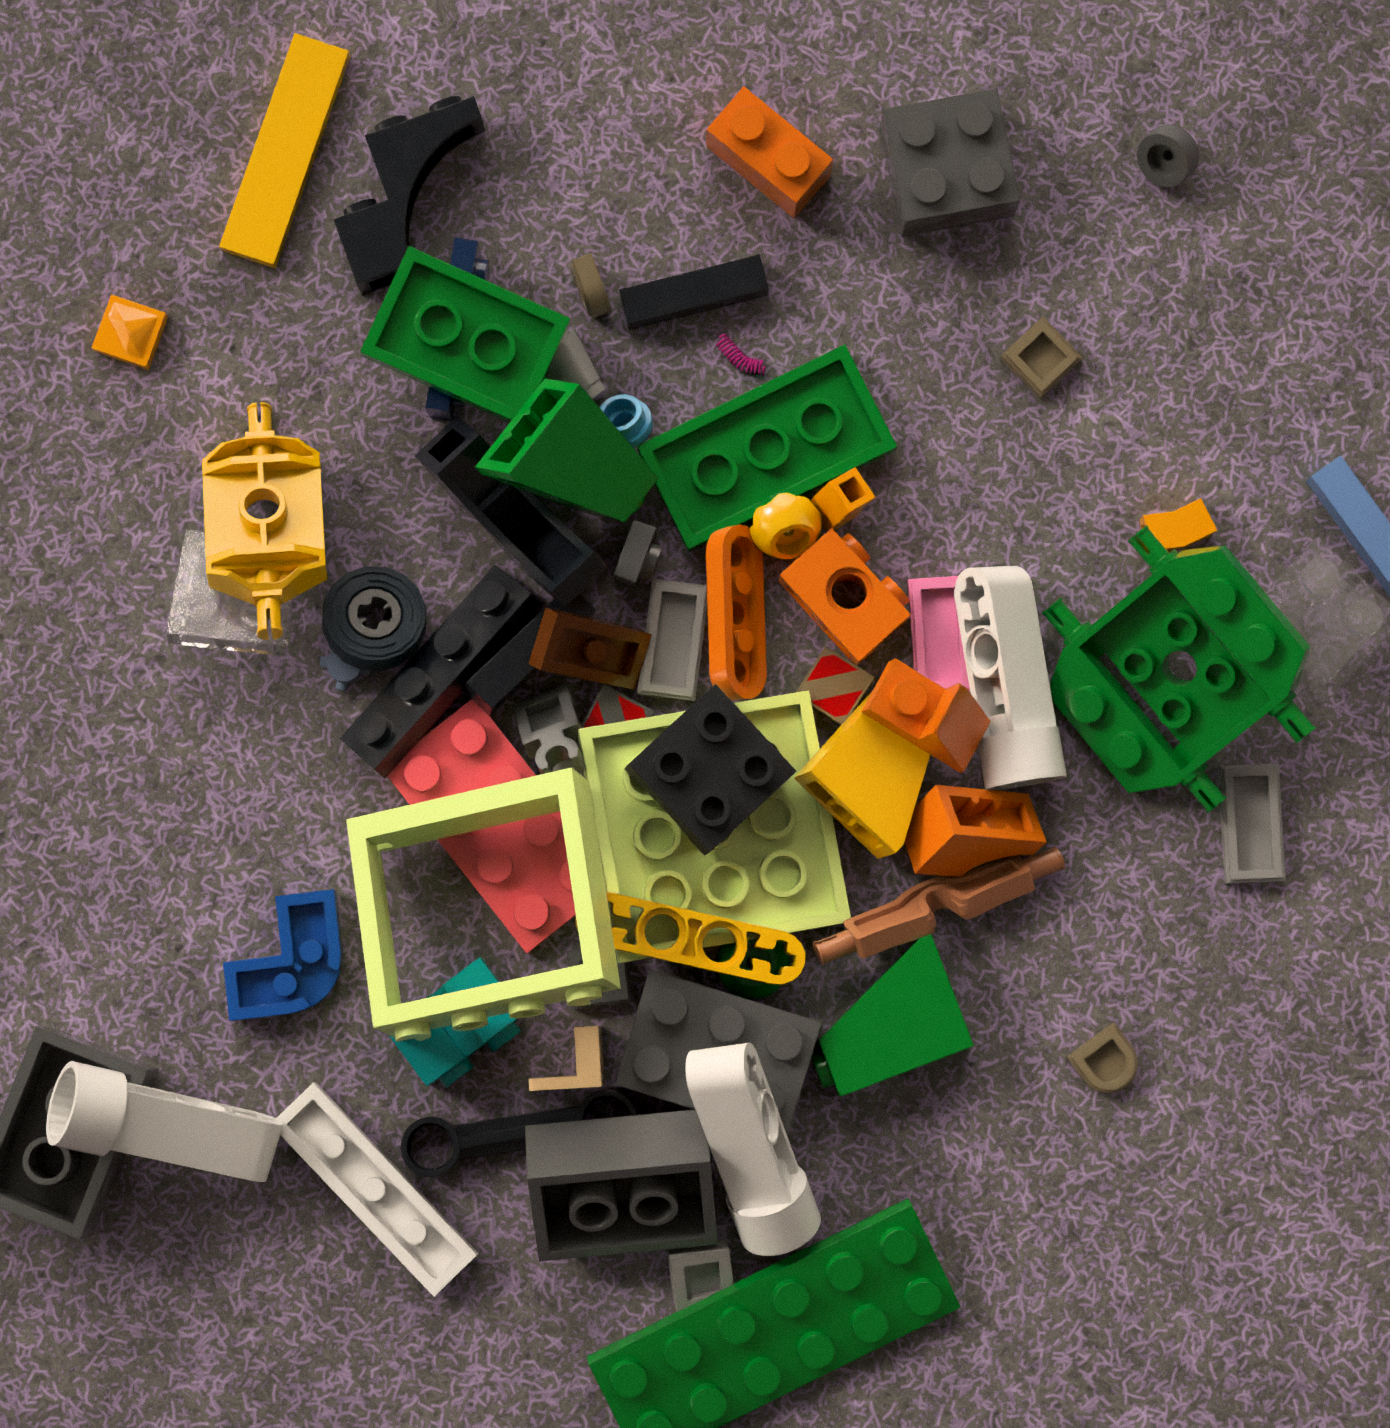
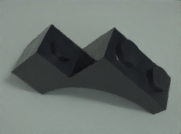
(404, 155)
(511, 516)

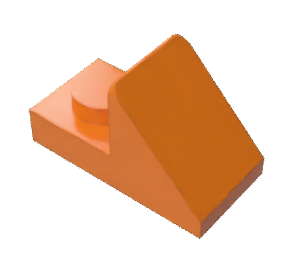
(933, 718)

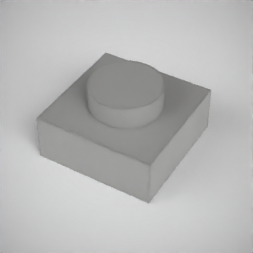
(699, 1272)

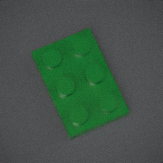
(464, 335)

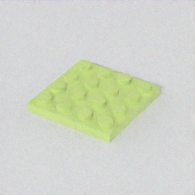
(768, 872)

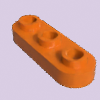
(736, 613)

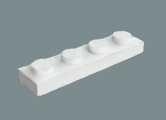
(375, 1189)

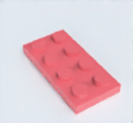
(513, 865)

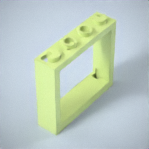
(464, 813)

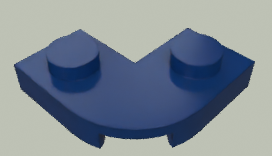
(303, 971)

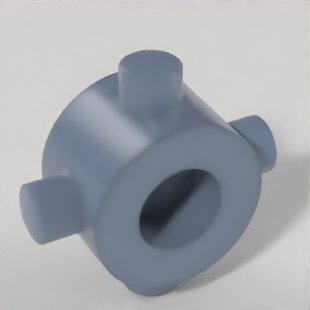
(341, 671)

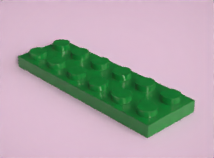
(778, 1327)

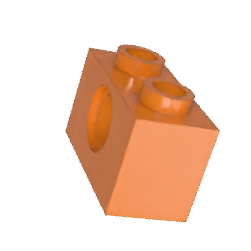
(853, 630)

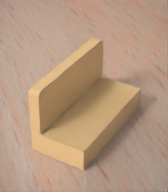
(588, 1064)

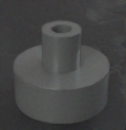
(1168, 155)

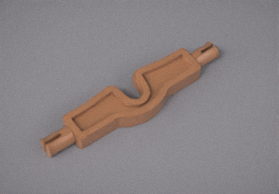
(912, 911)

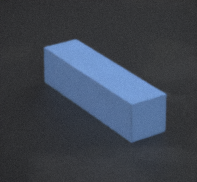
(1355, 515)

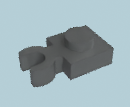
(550, 728)

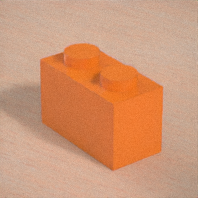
(768, 152)

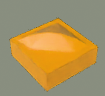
(129, 332)

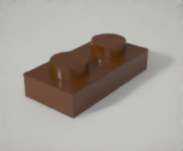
(589, 649)

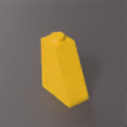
(867, 781)

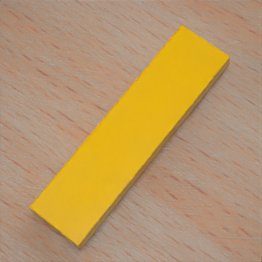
(284, 150)

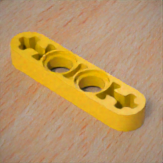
(689, 944)

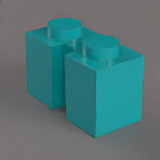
(447, 1050)

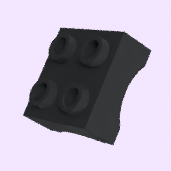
(710, 769)

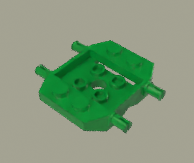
(1243, 657)

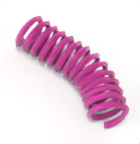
(740, 354)

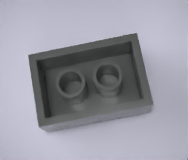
(688, 1017)
(46, 1181)
(620, 1185)

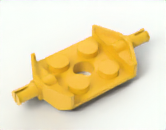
(272, 556)

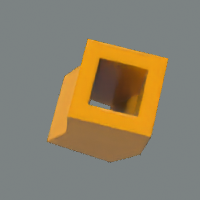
(842, 499)
(1181, 527)

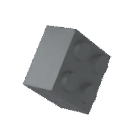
(949, 162)

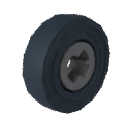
(391, 641)

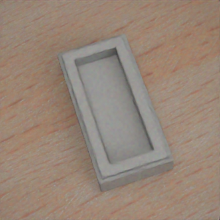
(675, 648)
(1252, 823)

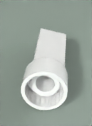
(1008, 677)
(102, 1112)
(751, 1150)

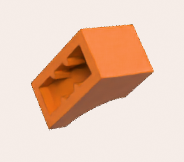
(969, 827)

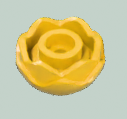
(786, 526)

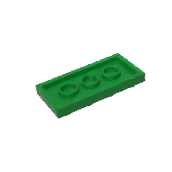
(767, 443)

